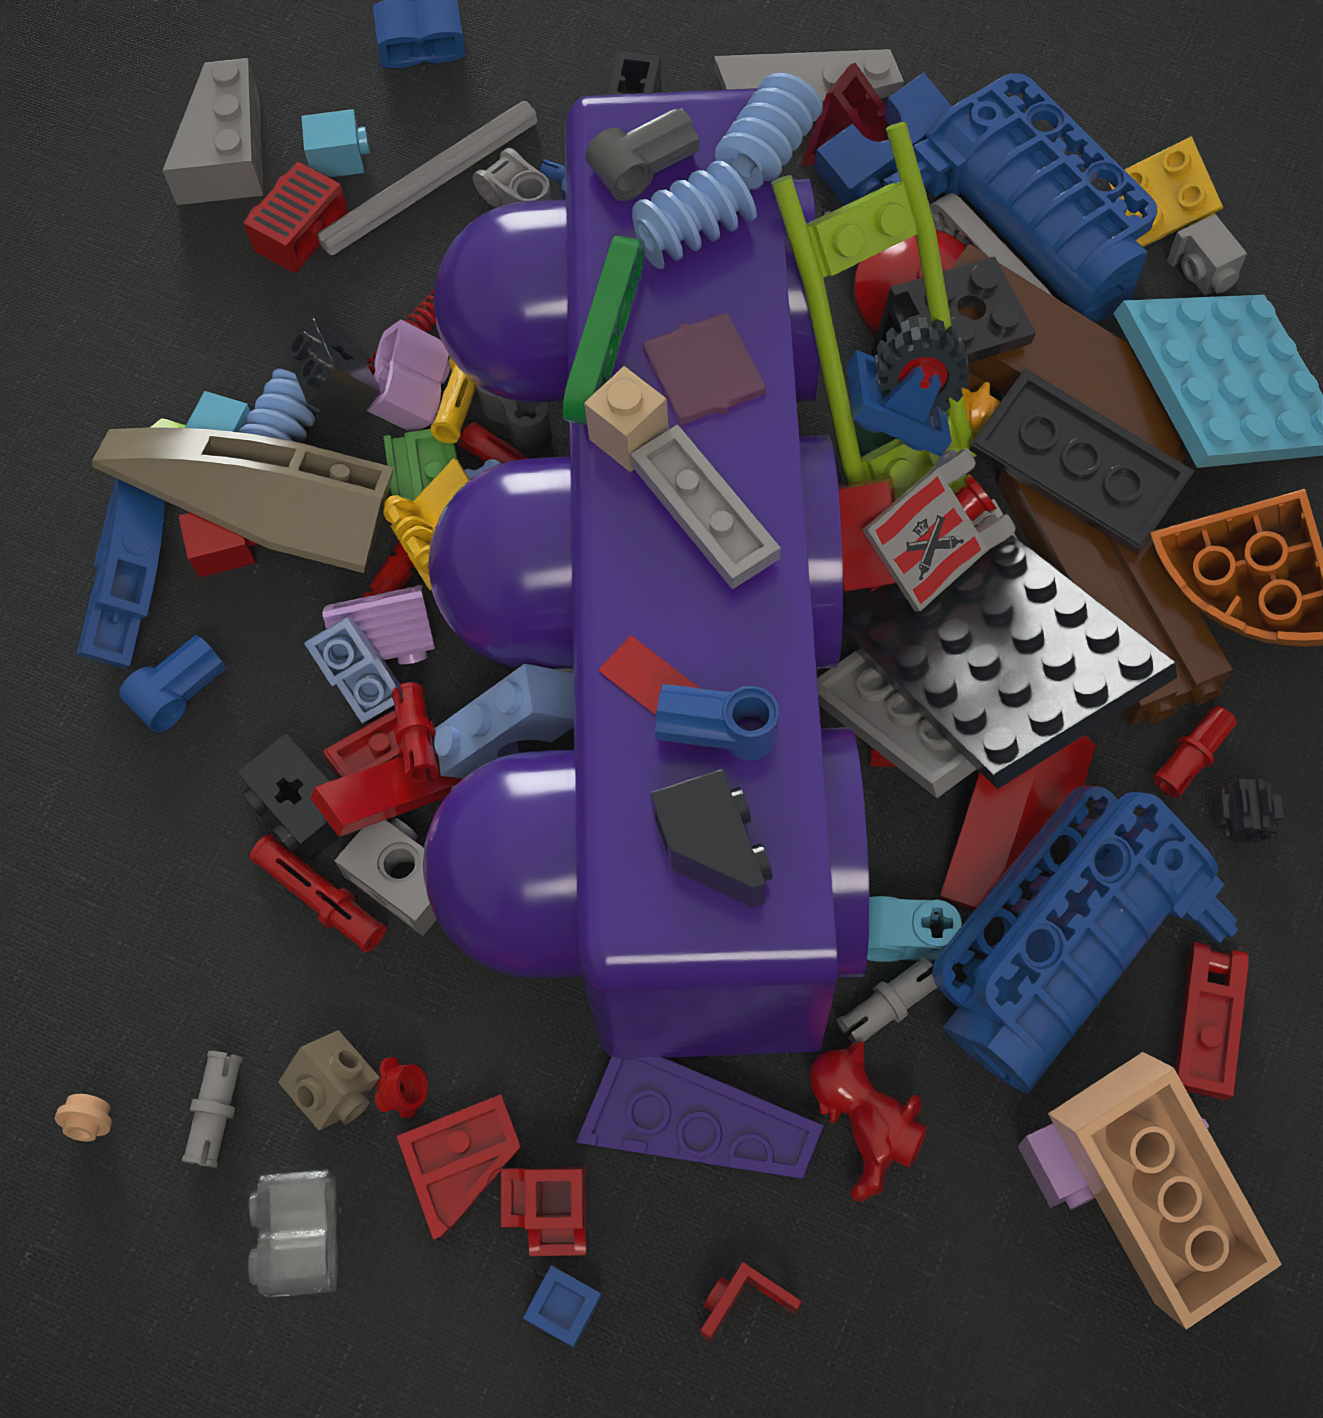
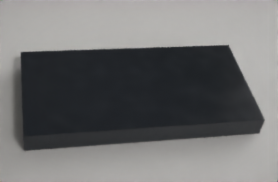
(1081, 461)

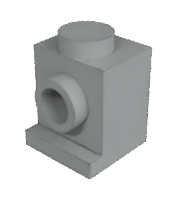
(1208, 255)

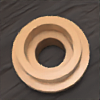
(84, 1117)

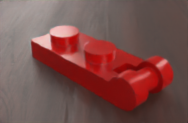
(1211, 1021)

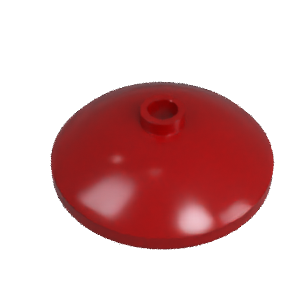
(895, 267)

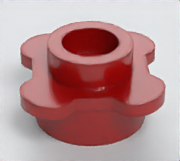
(400, 1087)

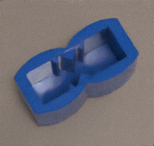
(418, 32)

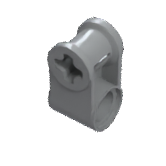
(511, 181)

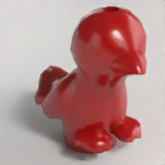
(879, 1123)

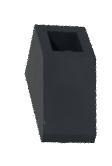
(707, 838)

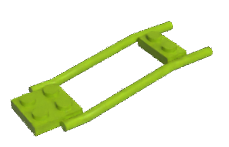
(847, 239)

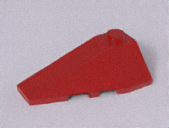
(1007, 819)

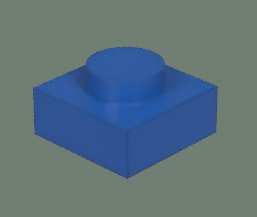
(562, 1306)

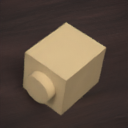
(625, 416)

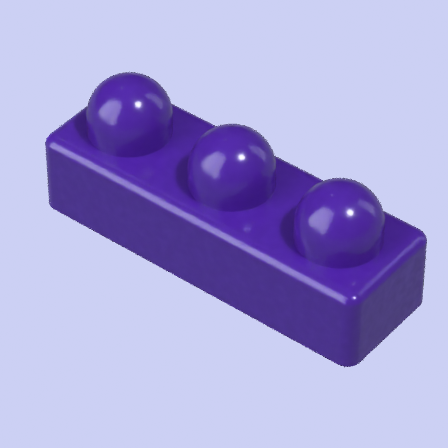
(560, 559)

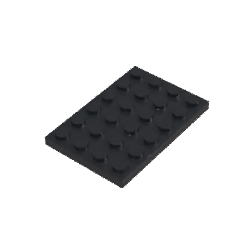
(1006, 659)

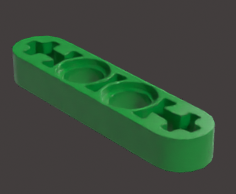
(604, 325)

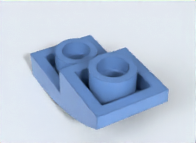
(355, 667)

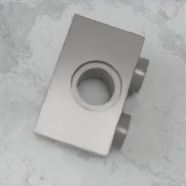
(369, 864)

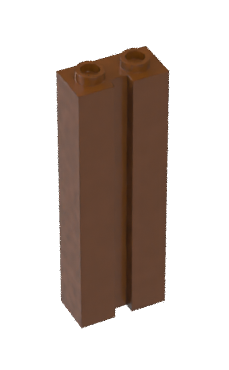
(1079, 361)
(1133, 590)

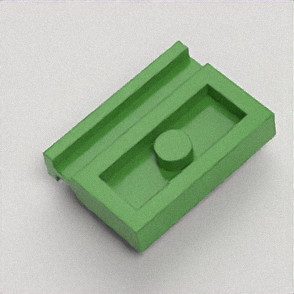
(416, 461)

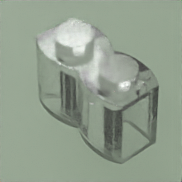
(295, 1234)

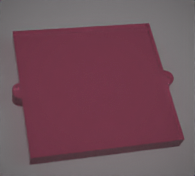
(704, 368)

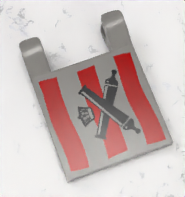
(928, 535)

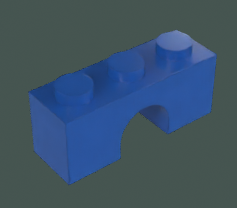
(858, 165)

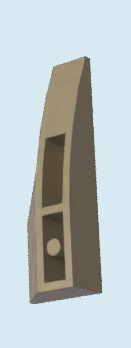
(259, 488)

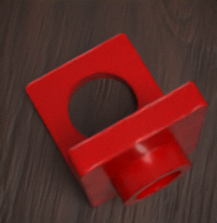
(726, 1292)

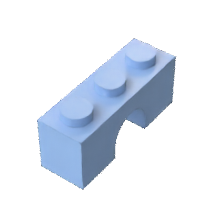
(522, 706)

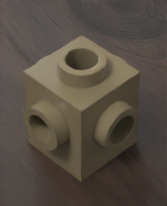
(329, 1081)

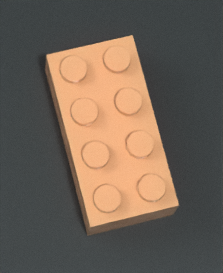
(1165, 1189)

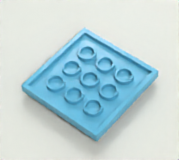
(1227, 377)

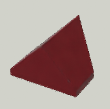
(847, 103)

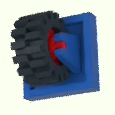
(910, 384)

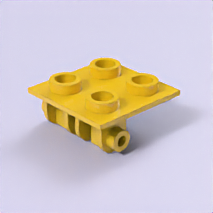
(1178, 186)
(416, 520)

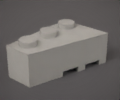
(219, 138)

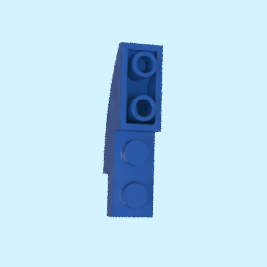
(124, 575)

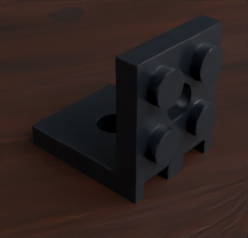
(974, 285)

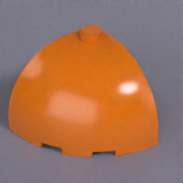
(1252, 569)

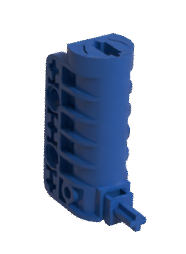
(1039, 194)
(1074, 930)

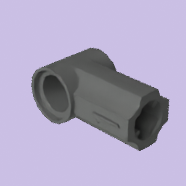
(630, 159)

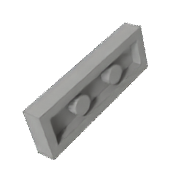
(705, 506)

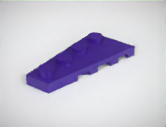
(687, 1116)

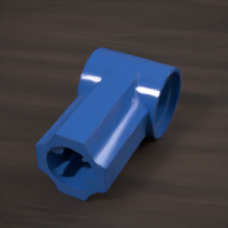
(162, 692)
(711, 717)

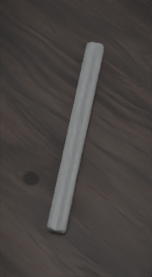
(427, 178)

